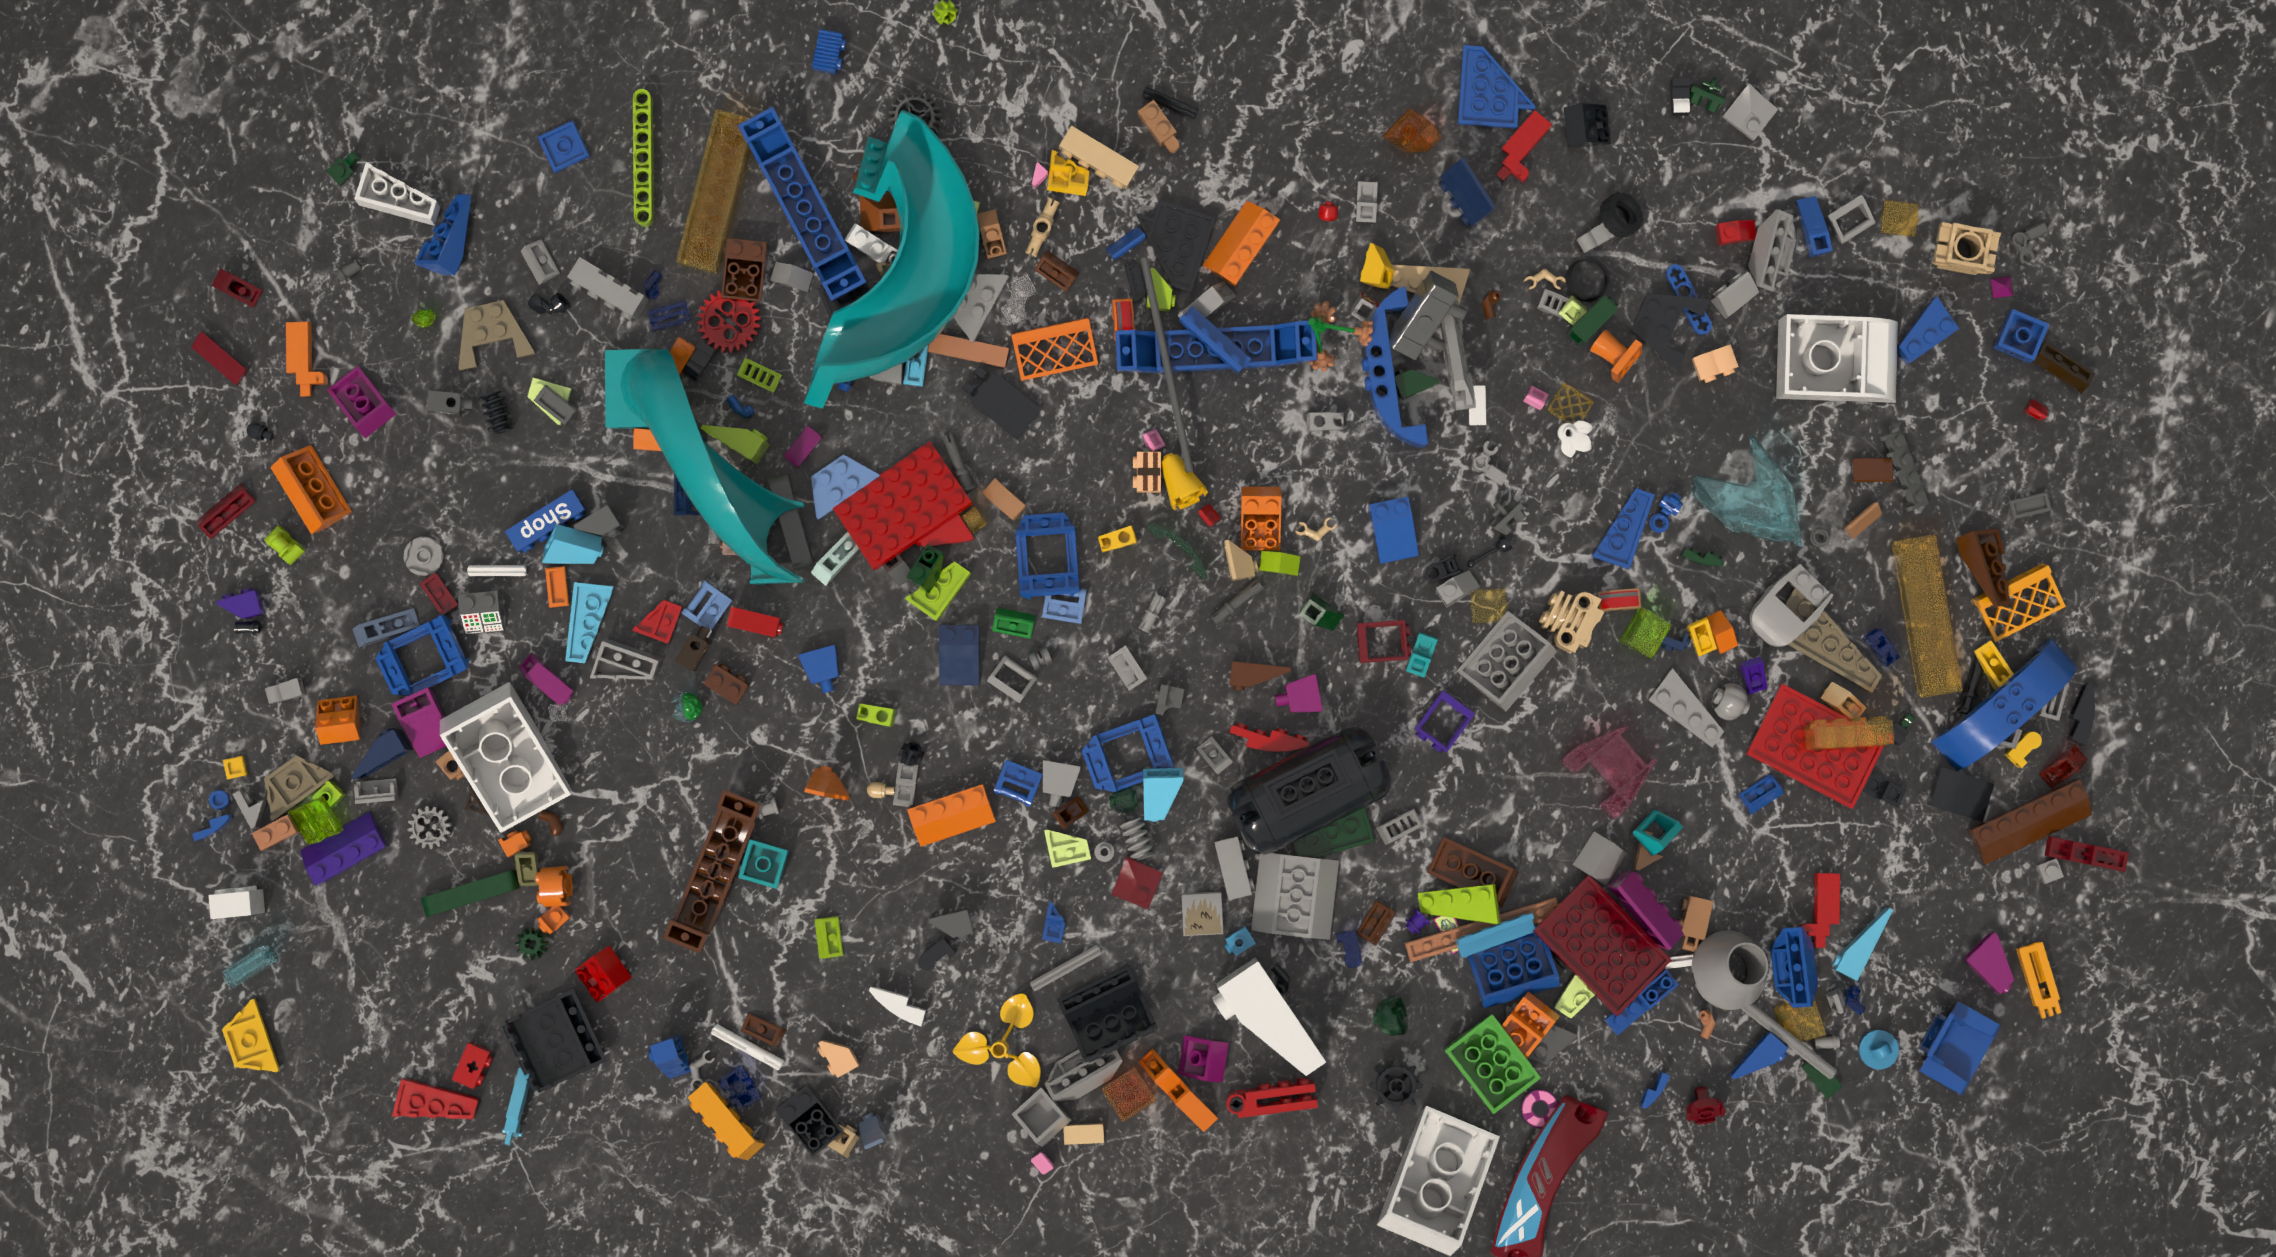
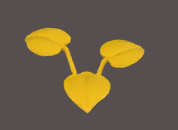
(1023, 1069)

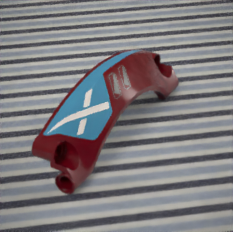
(1551, 1155)

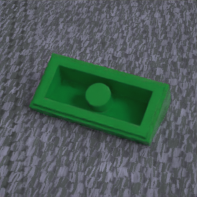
(1013, 623)

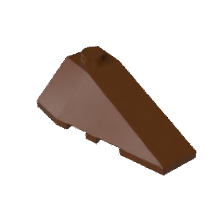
(1983, 556)

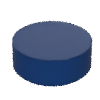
(219, 799)

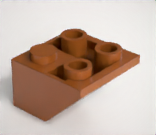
(879, 216)

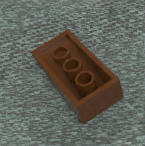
(1469, 868)

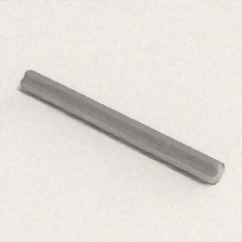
(1790, 1040)

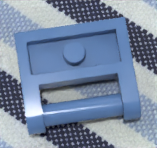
(712, 610)
(1065, 610)

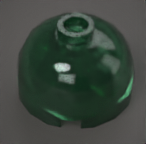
(1390, 1016)

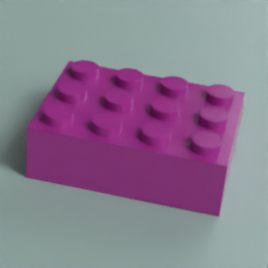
(1645, 909)

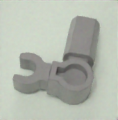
(1480, 464)

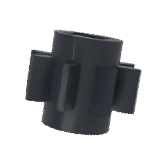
(911, 753)

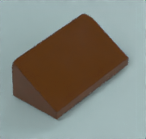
(1056, 271)
(1872, 470)
(1376, 923)

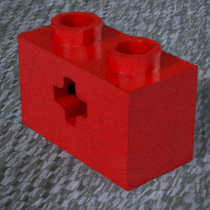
(464, 1072)

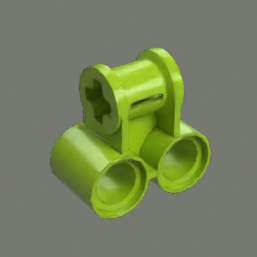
(286, 547)

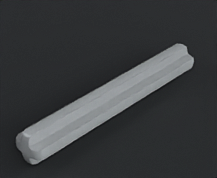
(1065, 968)

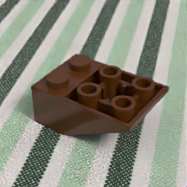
(744, 269)

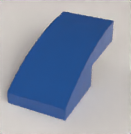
(216, 825)
(1651, 1095)

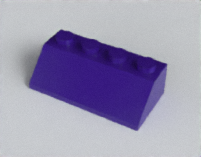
(344, 850)

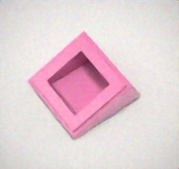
(1039, 175)
(1042, 1162)

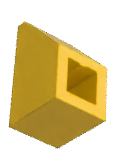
(1377, 268)

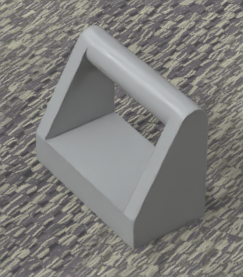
(1831, 219)
(1005, 688)

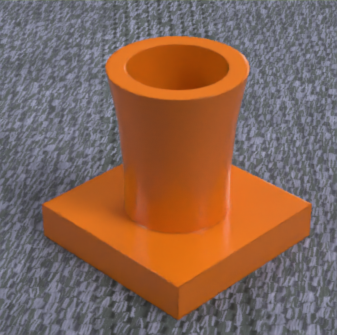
(1616, 353)

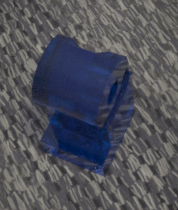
(1881, 647)
(1351, 947)

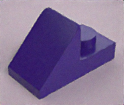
(1753, 675)

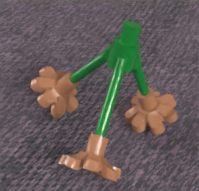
(1321, 323)

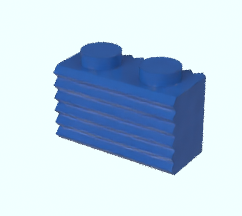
(828, 51)

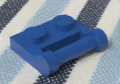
(1019, 776)

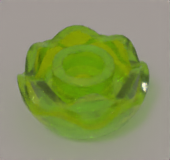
(423, 318)

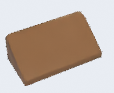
(1863, 520)

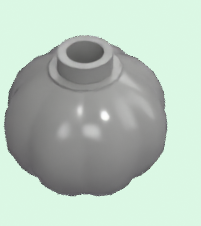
(1730, 701)

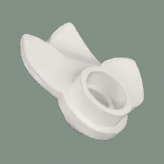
(1577, 439)

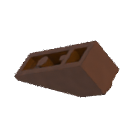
(1250, 674)

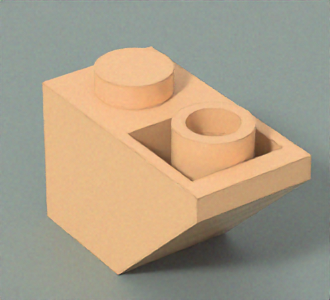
(839, 1056)

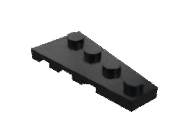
(846, 299)

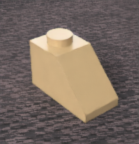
(1843, 701)

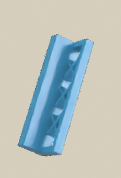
(1495, 934)

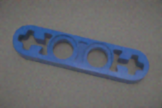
(1682, 275)

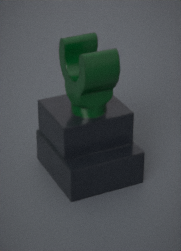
(1899, 729)

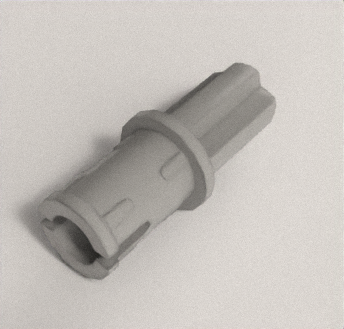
(1152, 613)

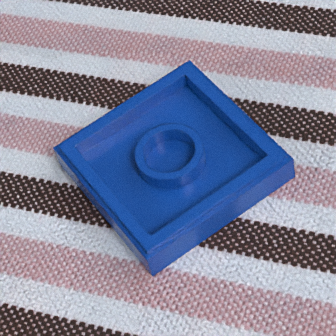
(563, 146)

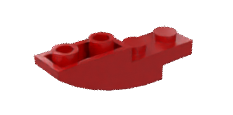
(1276, 741)

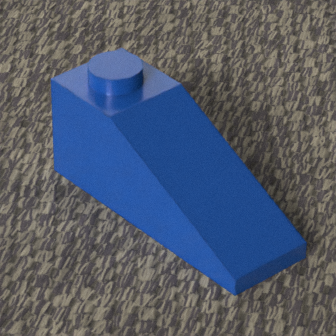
(1763, 1054)

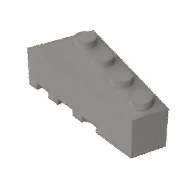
(607, 288)

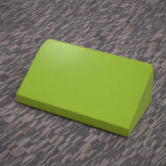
(828, 937)

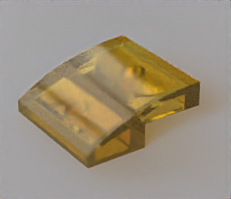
(1800, 1021)

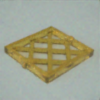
(1557, 397)

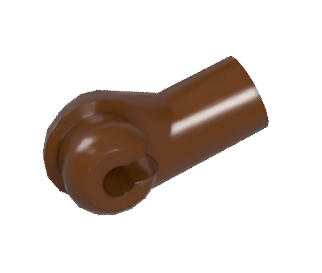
(1489, 301)

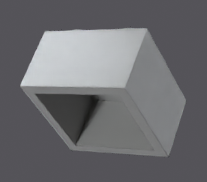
(1041, 1117)

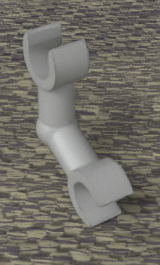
(694, 1067)

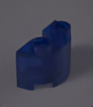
(741, 1088)

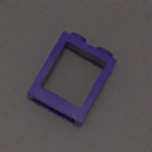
(1457, 706)

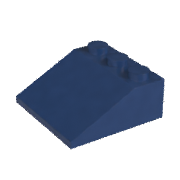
(1466, 193)

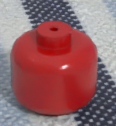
(1328, 211)

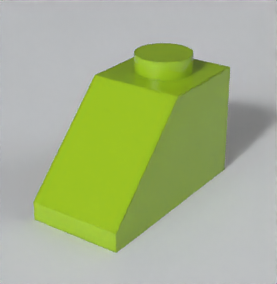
(1163, 293)

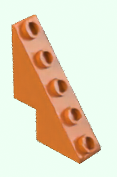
(1177, 1090)

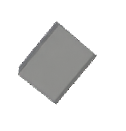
(1599, 858)

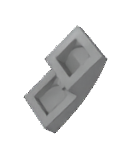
(1366, 201)
(905, 785)

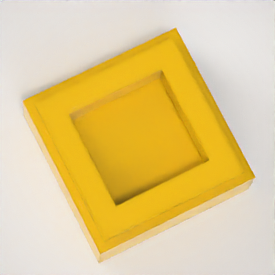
(235, 767)

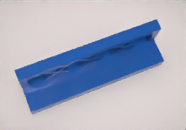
(1214, 339)

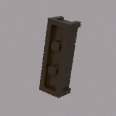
(2064, 367)

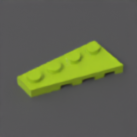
(1466, 903)

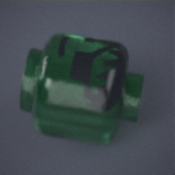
(1124, 800)

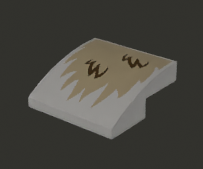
(1202, 913)

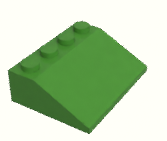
(1492, 1063)

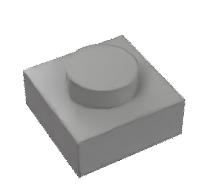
(2050, 870)

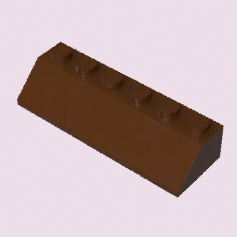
(2030, 821)

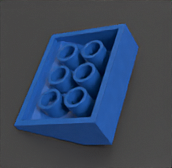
(1513, 970)

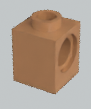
(444, 761)

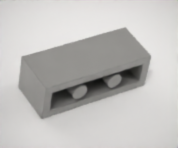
(1234, 867)

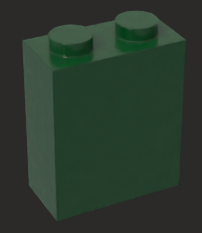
(1593, 320)

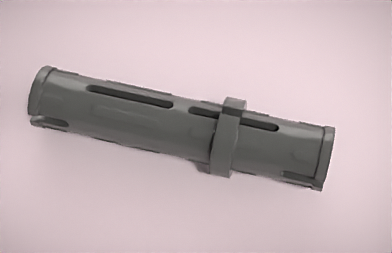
(1234, 604)

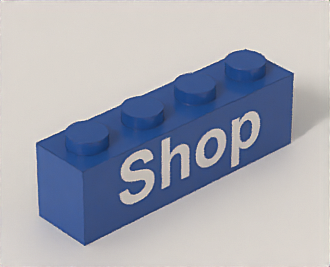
(542, 522)

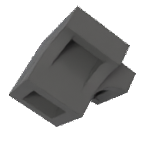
(1168, 698)

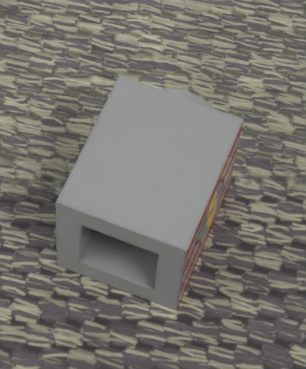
(1364, 307)

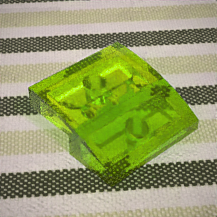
(315, 820)

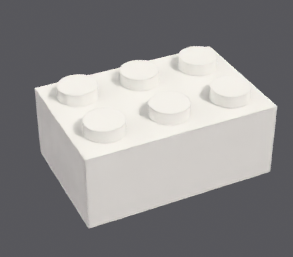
(236, 902)

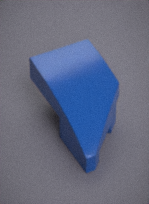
(1053, 926)

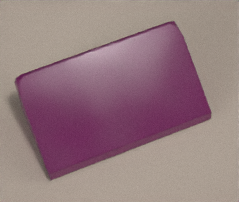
(803, 447)

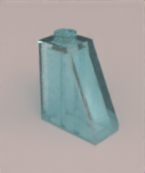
(249, 966)

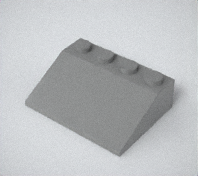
(1507, 661)

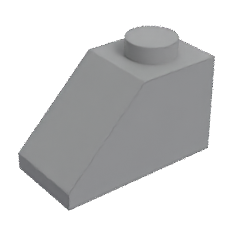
(1457, 588)

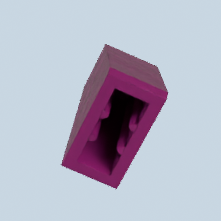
(546, 679)
(1991, 963)

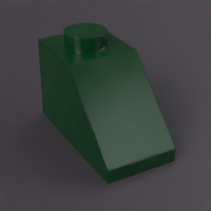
(1412, 382)

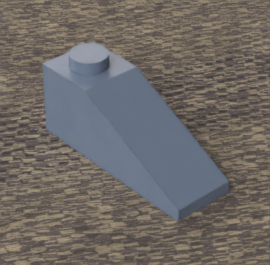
(385, 627)
(872, 1130)

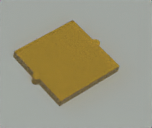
(1899, 218)
(1488, 605)

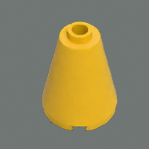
(1181, 486)

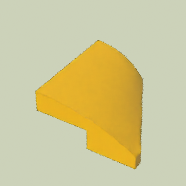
(1066, 176)

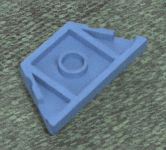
(838, 483)

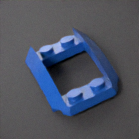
(1047, 583)
(446, 645)
(1153, 740)

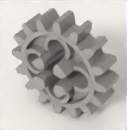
(430, 838)

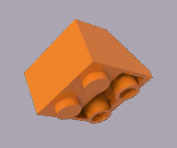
(338, 720)

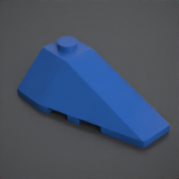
(446, 246)

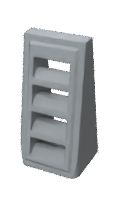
(1541, 305)
(1384, 833)
(1836, 1000)

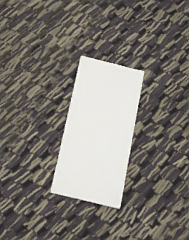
(1477, 415)

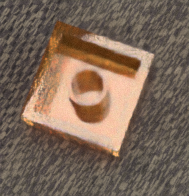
(1128, 1093)

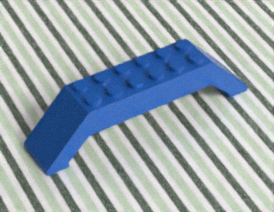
(802, 203)
(1265, 346)

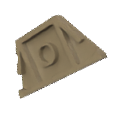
(293, 784)

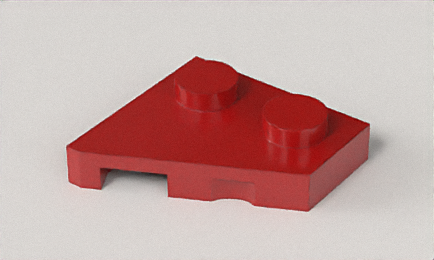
(660, 622)

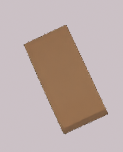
(1004, 499)

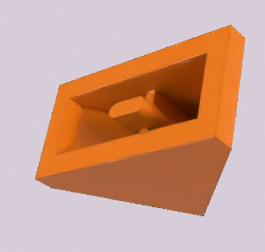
(1722, 632)

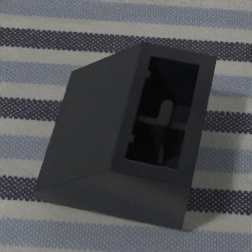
(1586, 125)

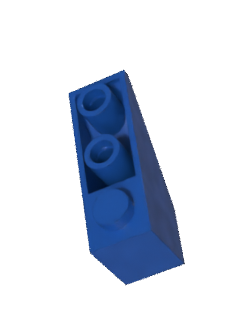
(1814, 227)

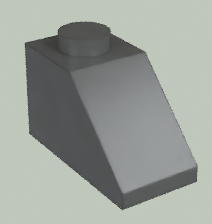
(897, 570)

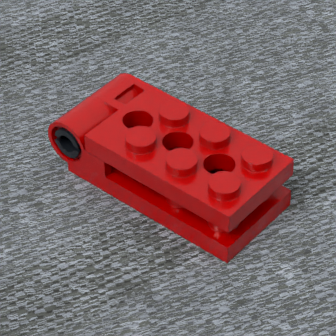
(1249, 1107)

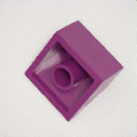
(1203, 1058)

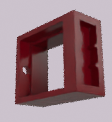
(1362, 641)

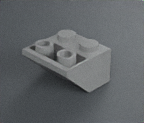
(1731, 298)

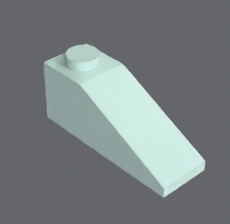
(835, 559)

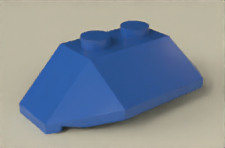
(1794, 967)

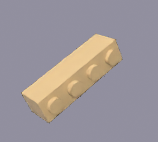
(1098, 157)

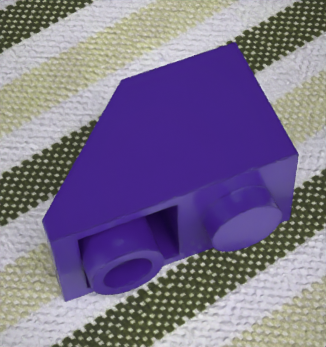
(244, 605)

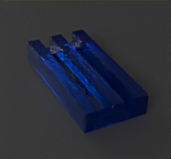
(670, 307)

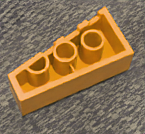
(724, 1122)

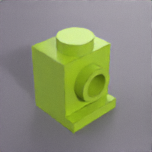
(334, 792)

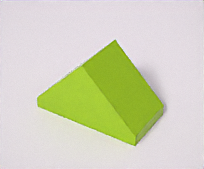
(1279, 563)

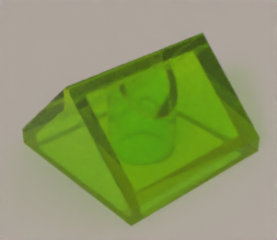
(1645, 632)

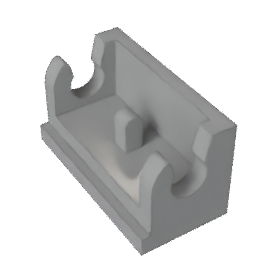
(1127, 668)
(376, 791)

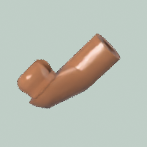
(1708, 1022)

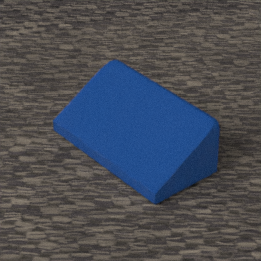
(1126, 243)
(1761, 793)

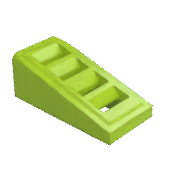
(741, 373)

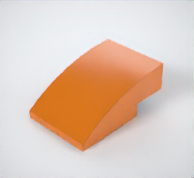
(1529, 1023)

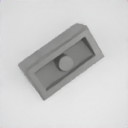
(539, 261)

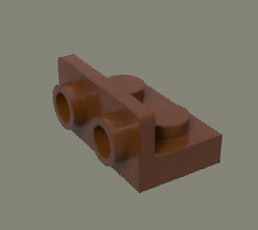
(726, 684)

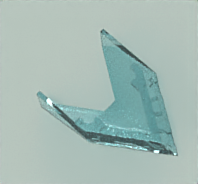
(1761, 508)

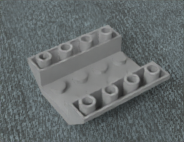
(1295, 896)

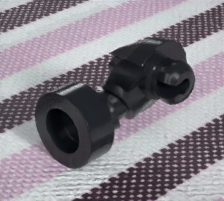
(540, 306)

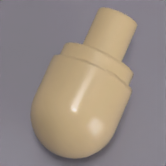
(879, 790)

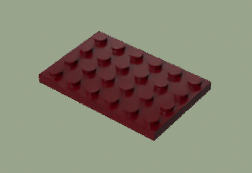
(1602, 945)

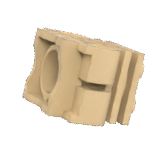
(1980, 241)
(1571, 619)

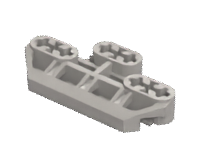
(1456, 364)

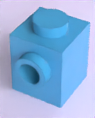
(1239, 941)

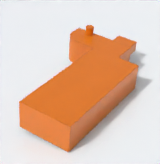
(300, 357)

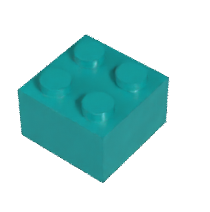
(764, 863)

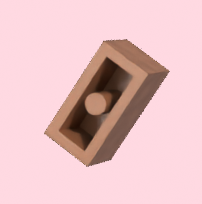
(275, 833)

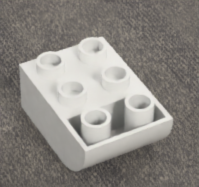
(1837, 358)

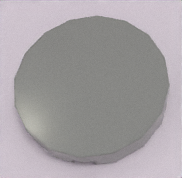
(423, 556)

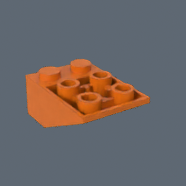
(1260, 518)

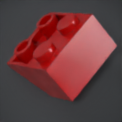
(603, 974)

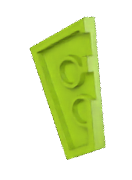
(943, 592)

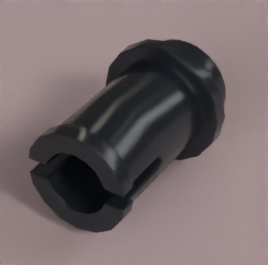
(247, 627)

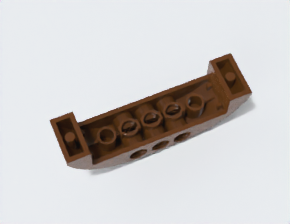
(714, 872)

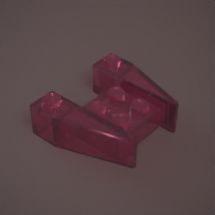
(1615, 764)

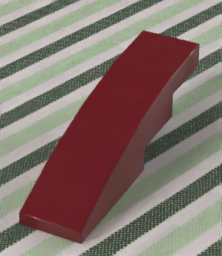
(2086, 854)

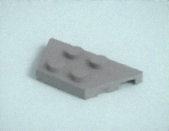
(979, 302)

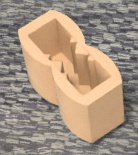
(1715, 363)

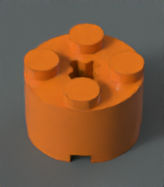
(554, 886)

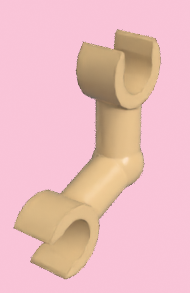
(1544, 273)
(1313, 534)

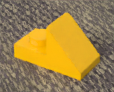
(1701, 636)

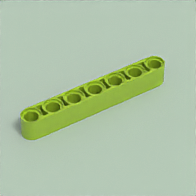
(639, 149)

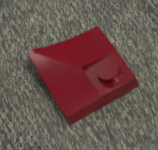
(1137, 883)

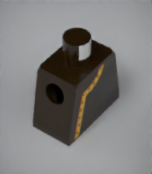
(692, 658)

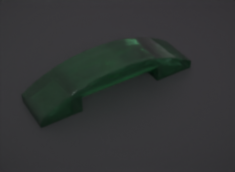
(1161, 532)

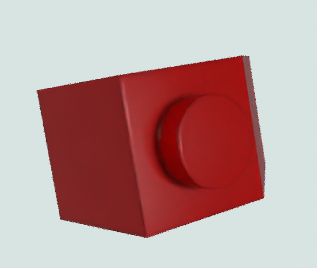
(1735, 232)

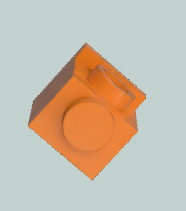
(515, 843)

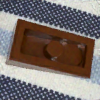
(763, 1030)

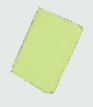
(1573, 310)

